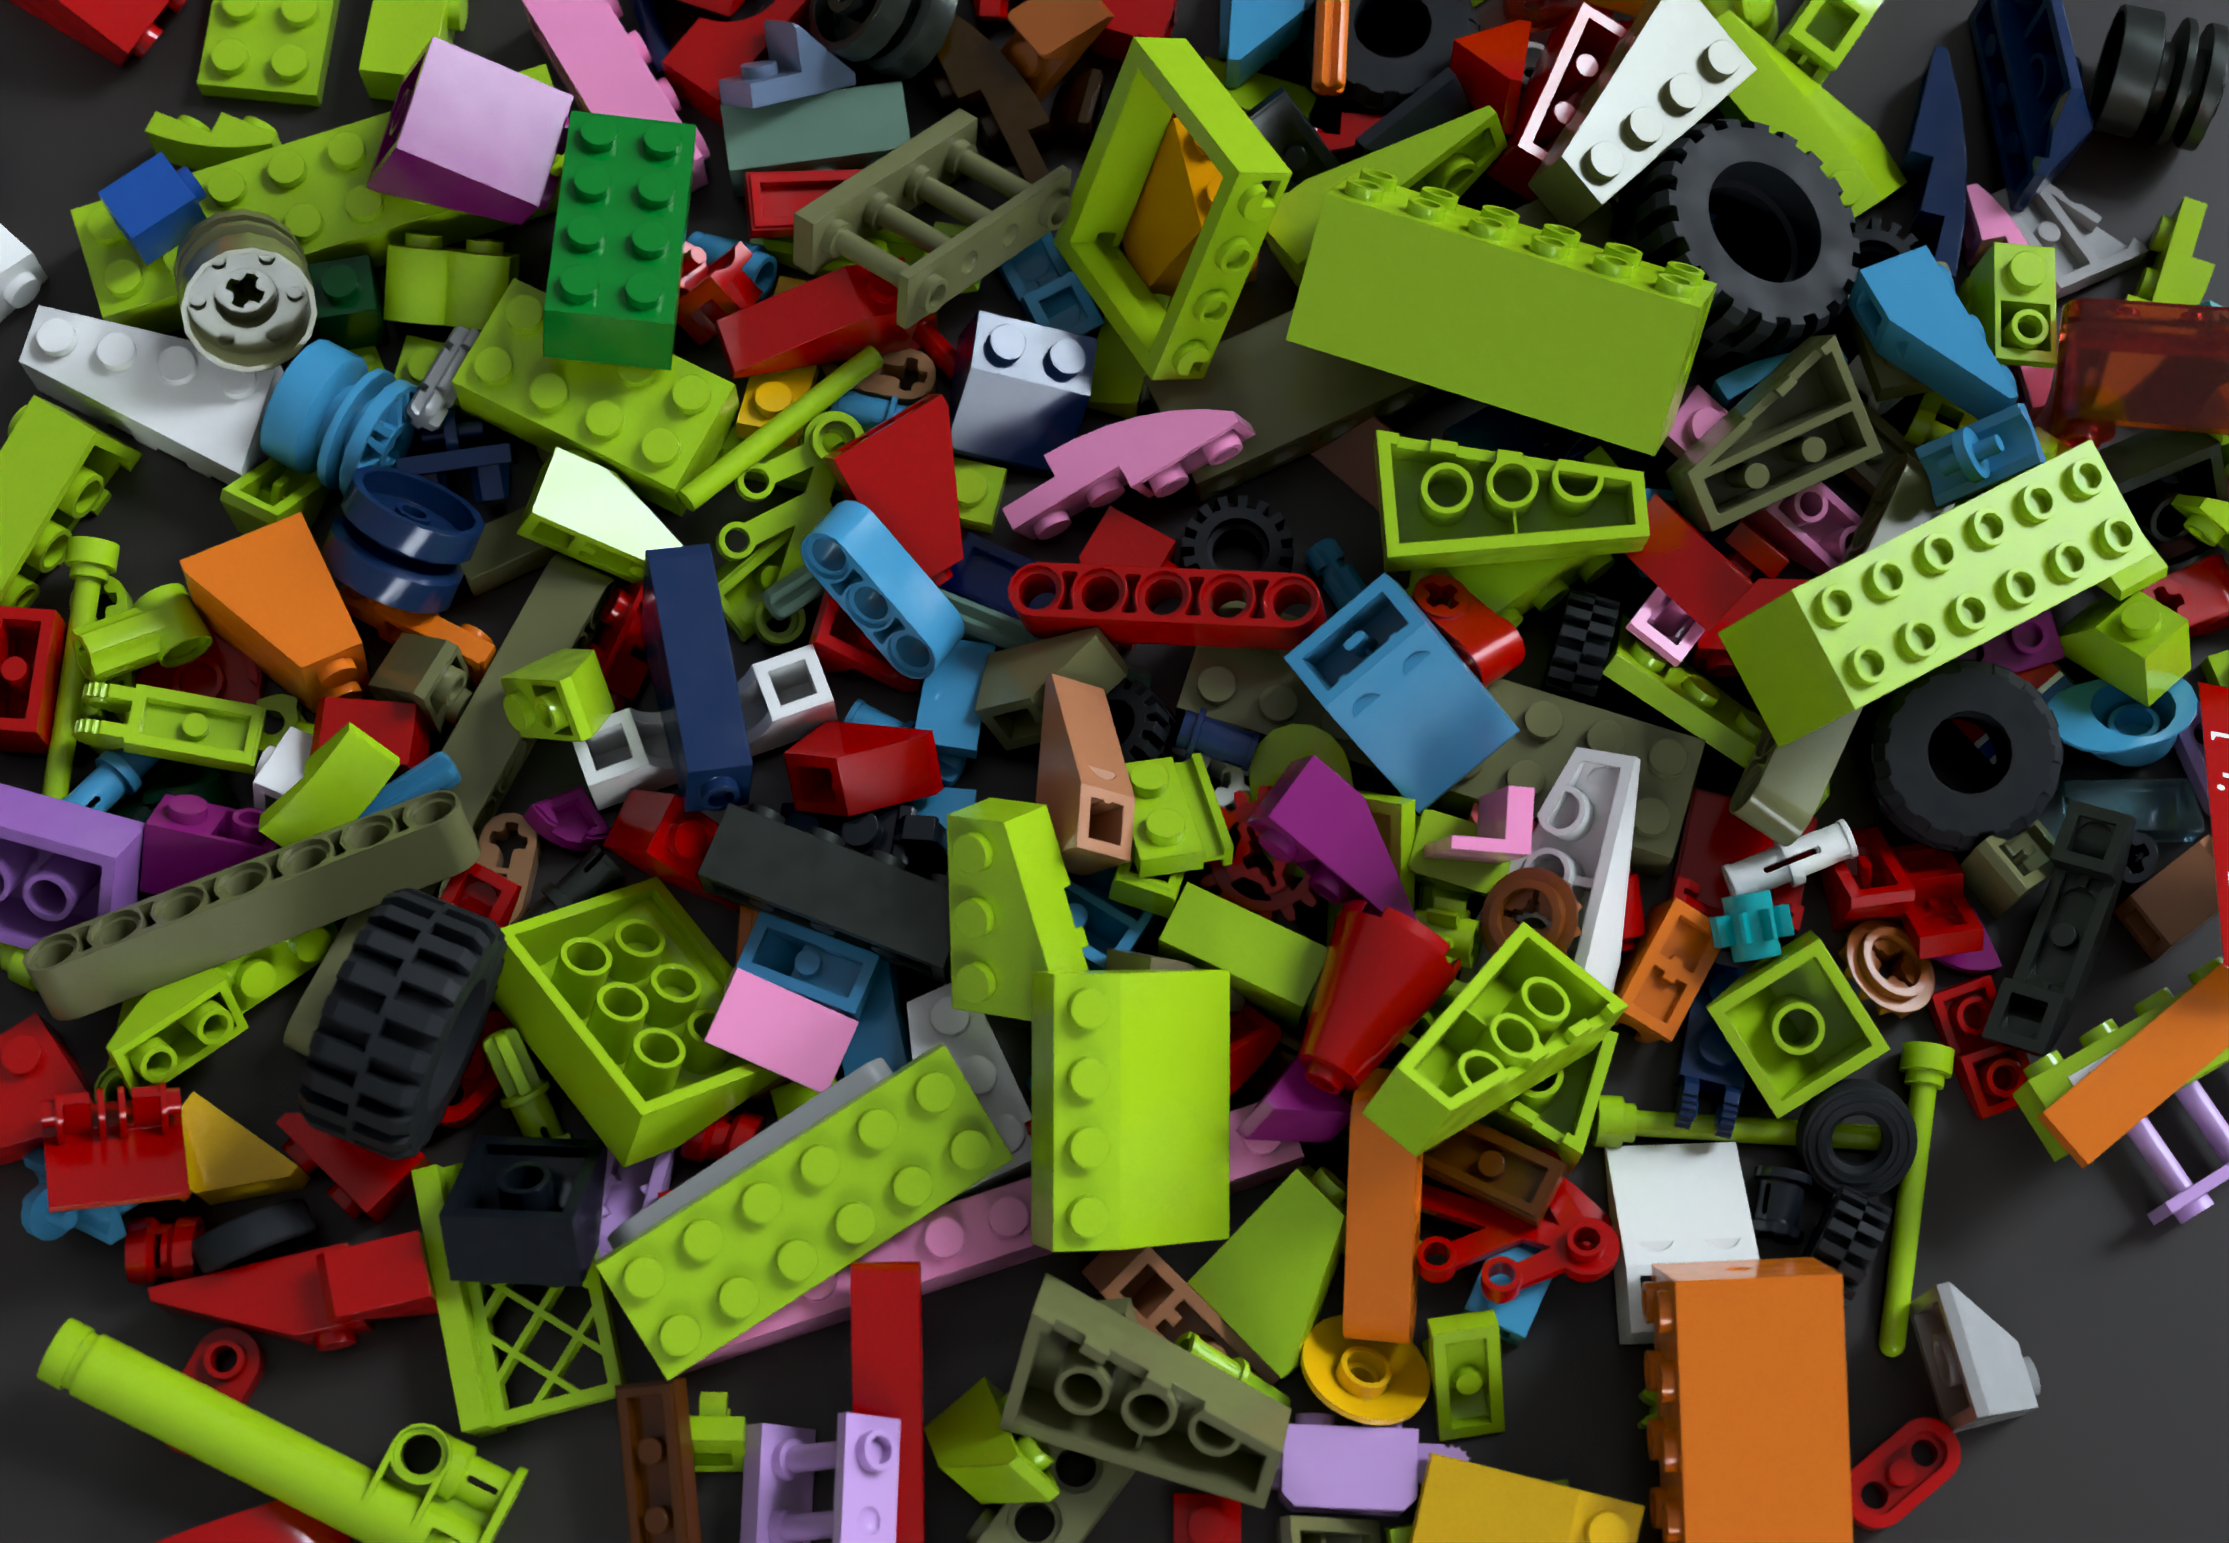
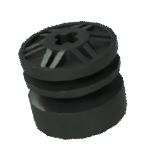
(2170, 80)

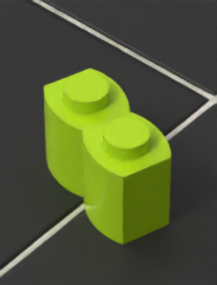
(446, 283)

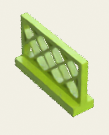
(471, 1338)

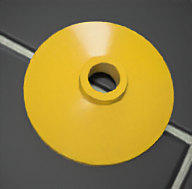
(1362, 1377)

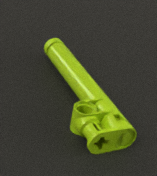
(280, 1461)

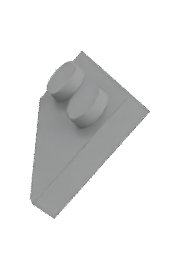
(2081, 248)

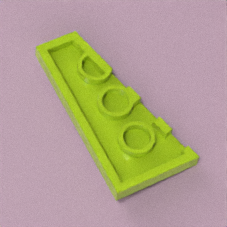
(1684, 697)

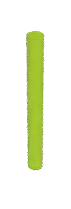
(780, 428)

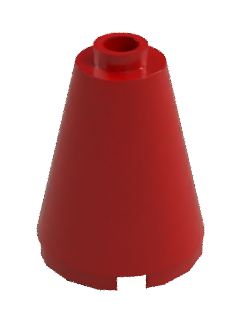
(1371, 994)

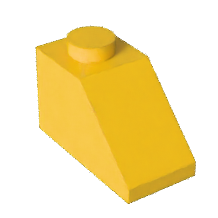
(229, 1160)

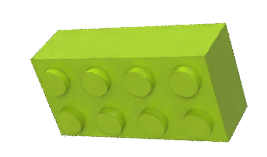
(637, 421)

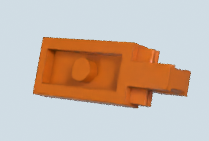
(390, 622)

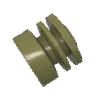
(259, 319)

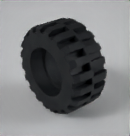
(1781, 209)
(401, 1023)

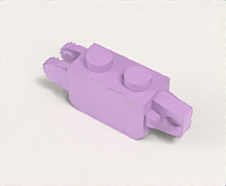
(1352, 1467)

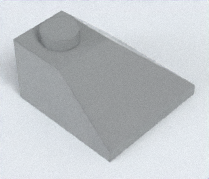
(1971, 1361)

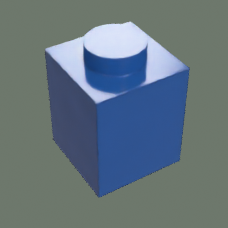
(155, 206)

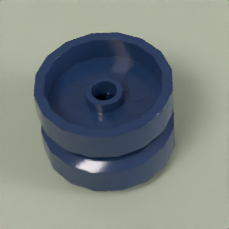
(402, 539)

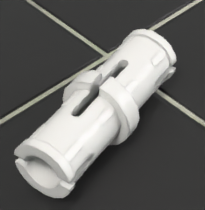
(1830, 844)

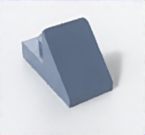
(795, 69)

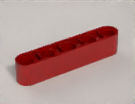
(1143, 588)
(890, 1372)

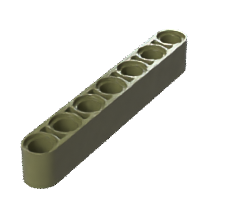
(1787, 783)
(251, 905)

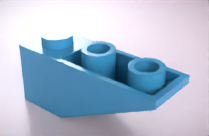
(1925, 330)

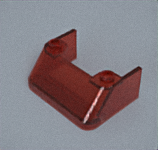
(2140, 369)

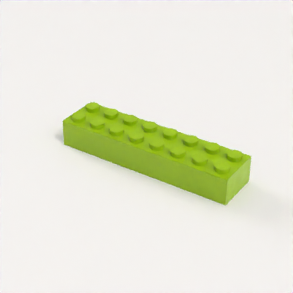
(306, 185)

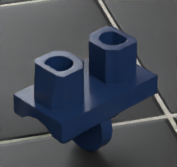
(487, 464)

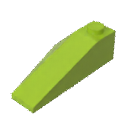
(1796, 104)

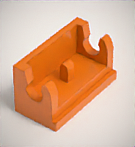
(1665, 970)

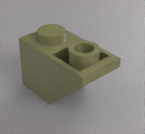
(427, 674)
(1015, 678)

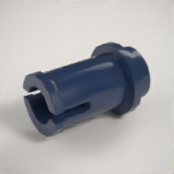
(1217, 740)

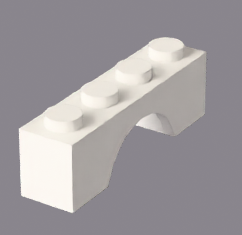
(779, 703)

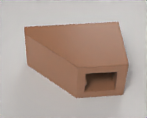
(2173, 901)

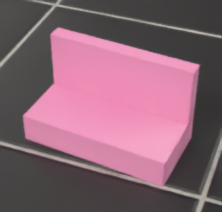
(1502, 830)
(780, 1030)

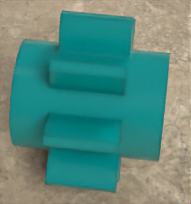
(1751, 926)

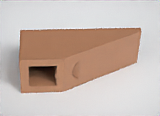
(1084, 777)

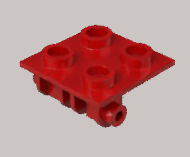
(114, 1149)

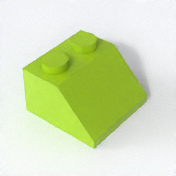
(1796, 1024)

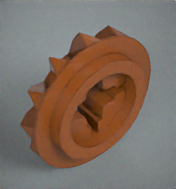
(1520, 894)
(1910, 978)

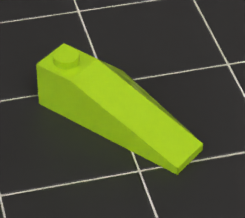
(1441, 157)

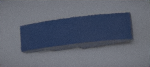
(1938, 161)

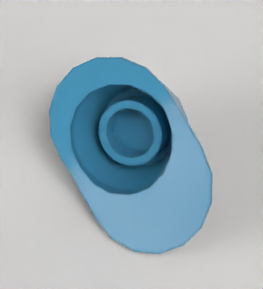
(2119, 728)

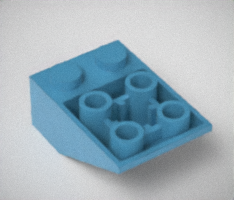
(1402, 692)

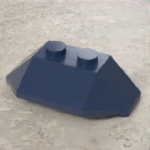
(2030, 91)

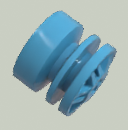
(337, 416)

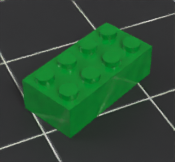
(619, 241)

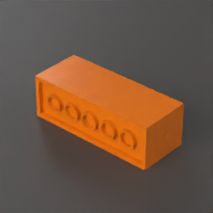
(1749, 1402)

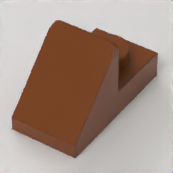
(1052, 38)

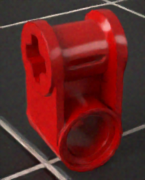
(2197, 594)
(1473, 630)

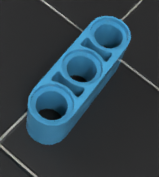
(882, 589)

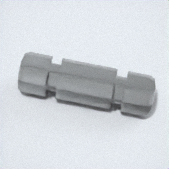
(430, 405)

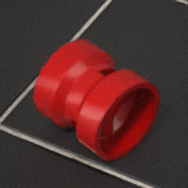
(723, 1136)
(161, 1249)

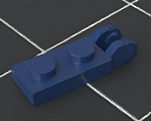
(1708, 1059)

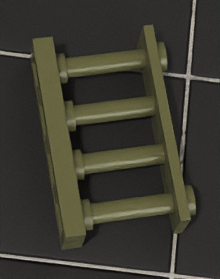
(919, 174)

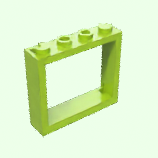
(1153, 84)

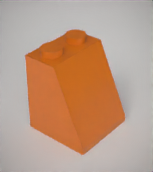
(281, 610)

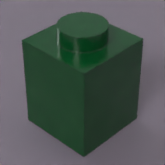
(349, 302)

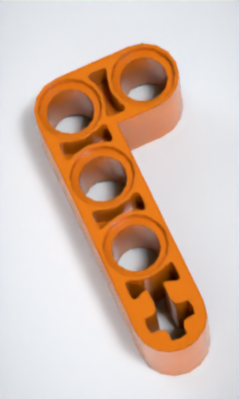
(1380, 1228)

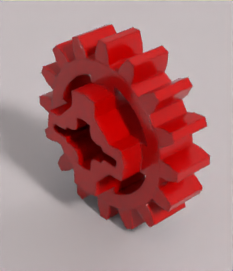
(1277, 884)

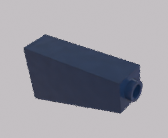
(695, 678)

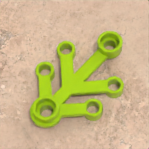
(800, 512)

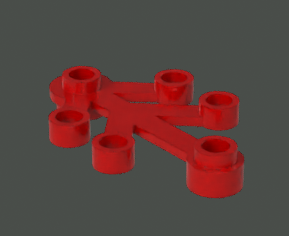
(1502, 1231)

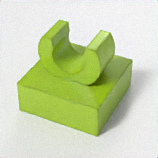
(717, 1435)

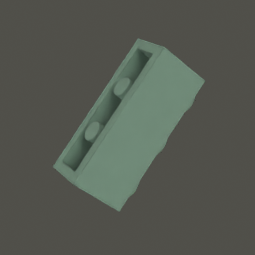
(815, 132)

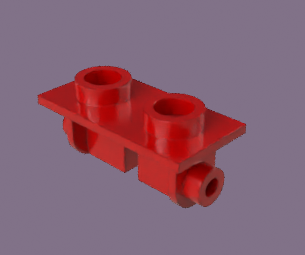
(622, 632)

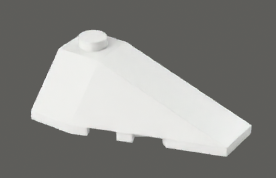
(1587, 842)

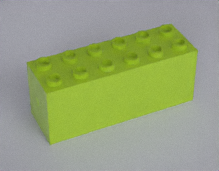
(1501, 309)
(1934, 593)

